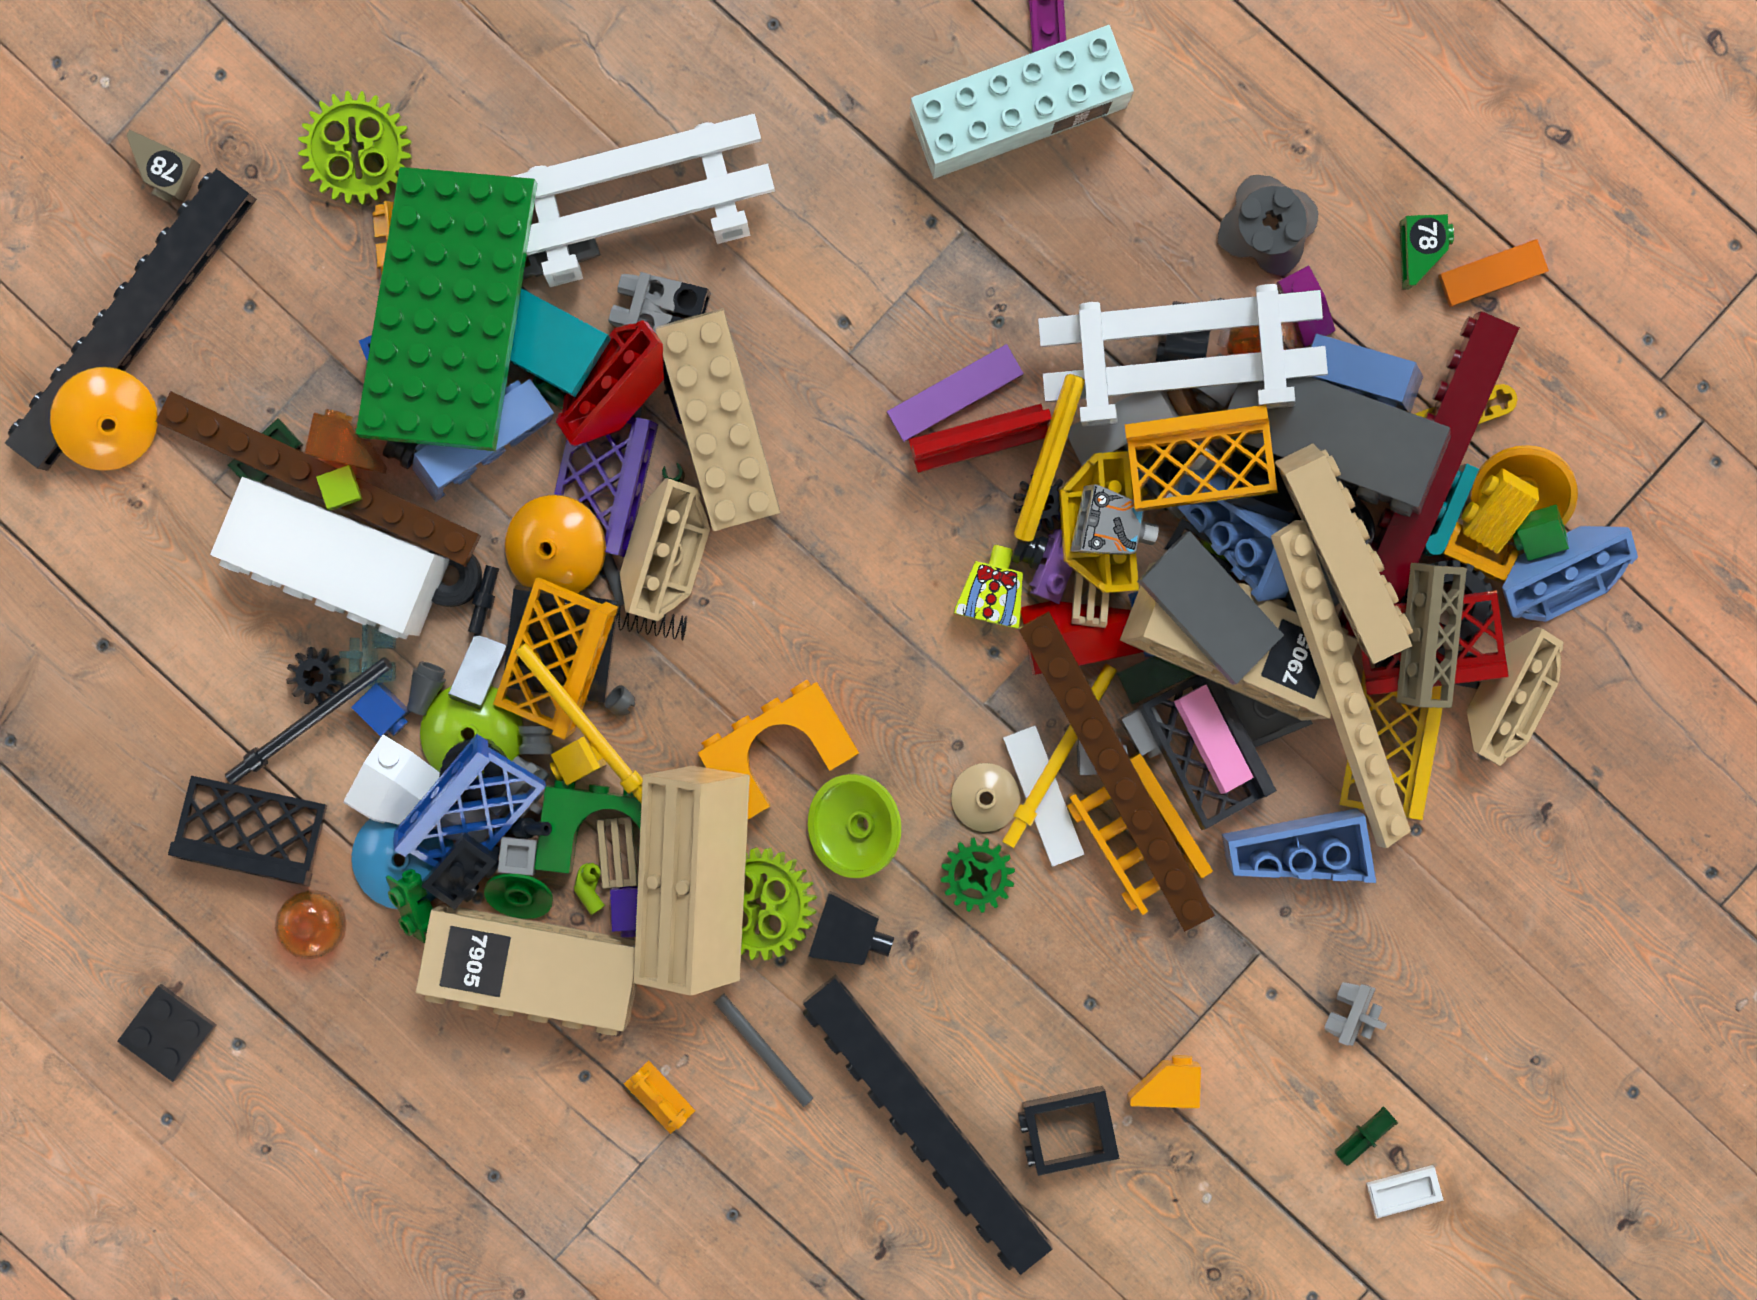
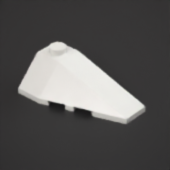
(395, 782)

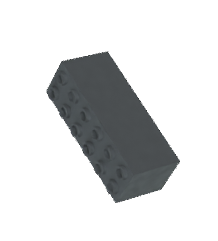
(1375, 445)

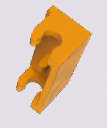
(1469, 551)

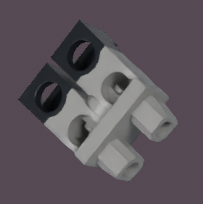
(656, 298)

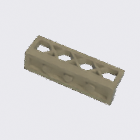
(1424, 606)

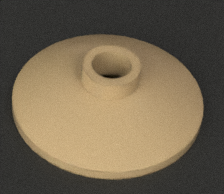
(972, 784)

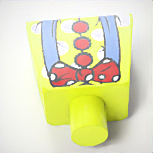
(993, 591)

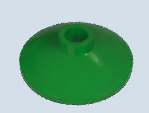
(518, 896)

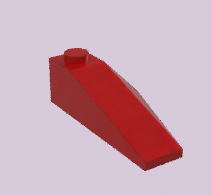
(1086, 643)

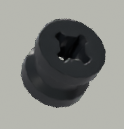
(401, 451)
(1030, 551)

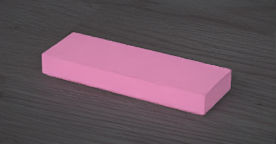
(1213, 739)

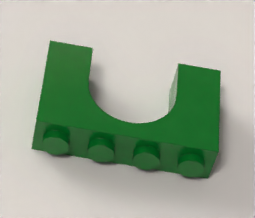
(565, 811)

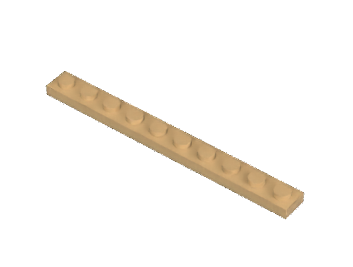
(1340, 682)

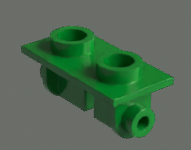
(404, 897)

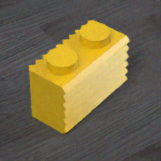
(1499, 510)

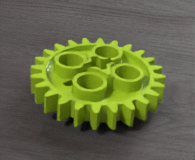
(324, 152)
(790, 909)

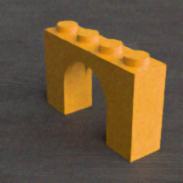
(805, 710)

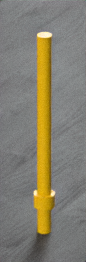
(630, 780)
(1025, 813)

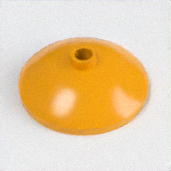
(98, 396)
(1539, 468)
(570, 530)

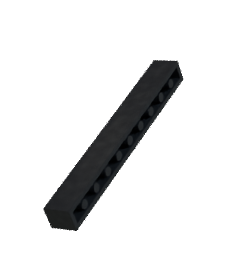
(139, 304)
(927, 1124)

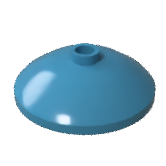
(374, 860)

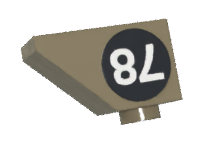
(163, 168)

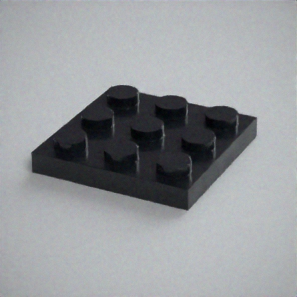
(579, 614)

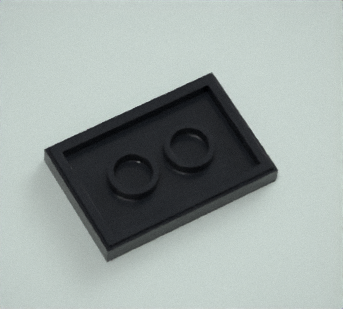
(1273, 505)

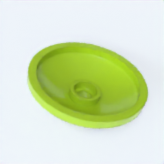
(448, 718)
(839, 830)

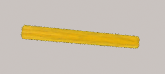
(1049, 457)

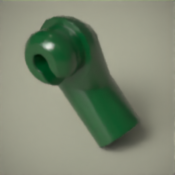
(549, 392)

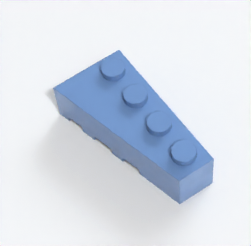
(1239, 536)
(1305, 848)

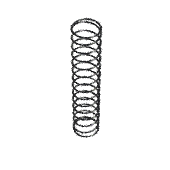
(683, 625)

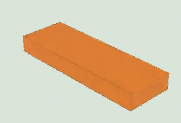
(1493, 273)

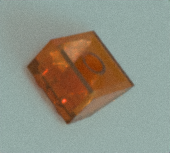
(335, 440)

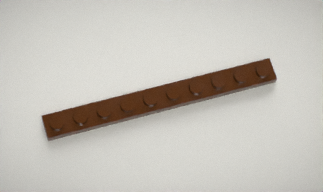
(301, 472)
(1116, 771)

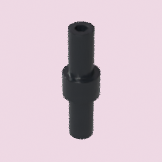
(483, 599)
(527, 828)

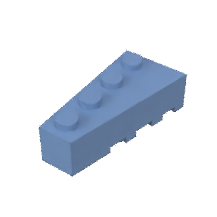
(521, 416)

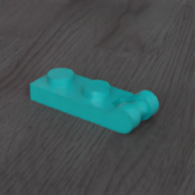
(1451, 510)

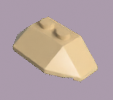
(664, 550)
(1510, 707)

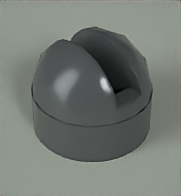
(619, 701)

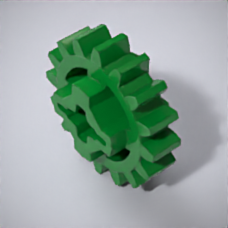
(963, 883)

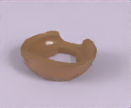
(1184, 402)

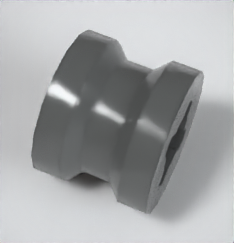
(535, 740)

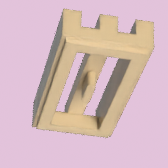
(1089, 620)
(619, 882)

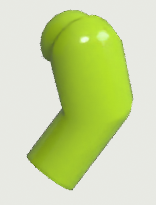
(585, 887)

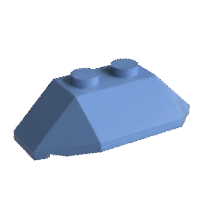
(1570, 577)

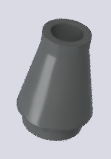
(425, 685)

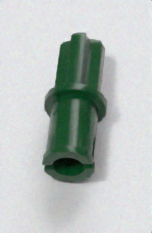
(1365, 1136)

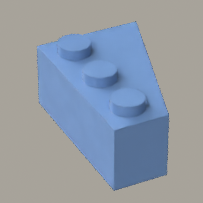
(1370, 373)

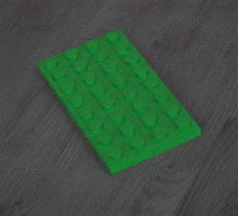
(447, 309)

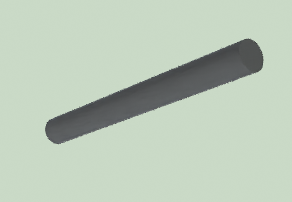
(763, 1050)

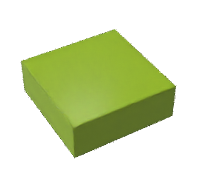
(339, 487)

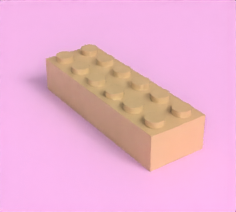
(718, 419)
(1344, 554)

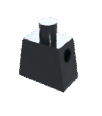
(848, 933)

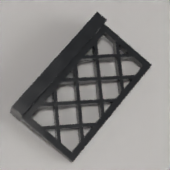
(1255, 788)
(240, 860)

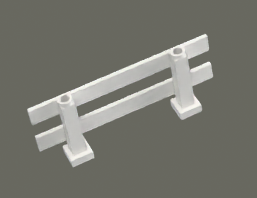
(718, 191)
(1270, 365)

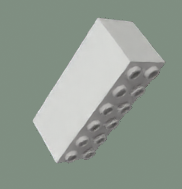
(328, 559)

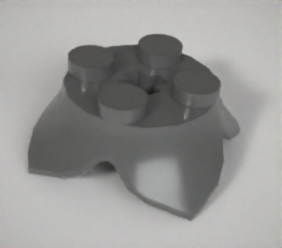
(1243, 229)

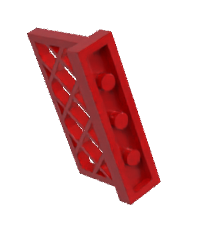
(980, 438)
(1468, 668)

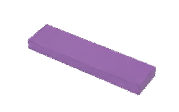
(955, 393)

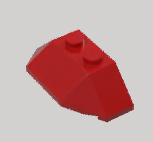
(616, 386)

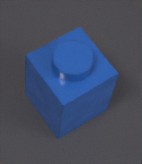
(382, 710)

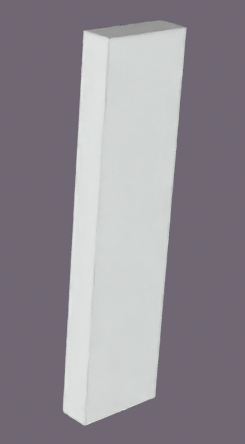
(1053, 817)

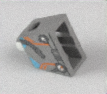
(1110, 524)

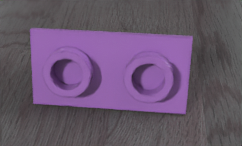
(1052, 577)

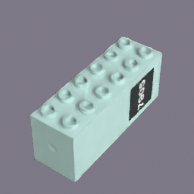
(1021, 101)

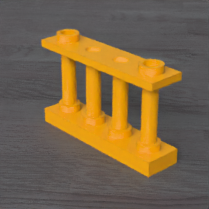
(1181, 835)

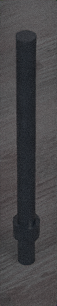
(258, 757)

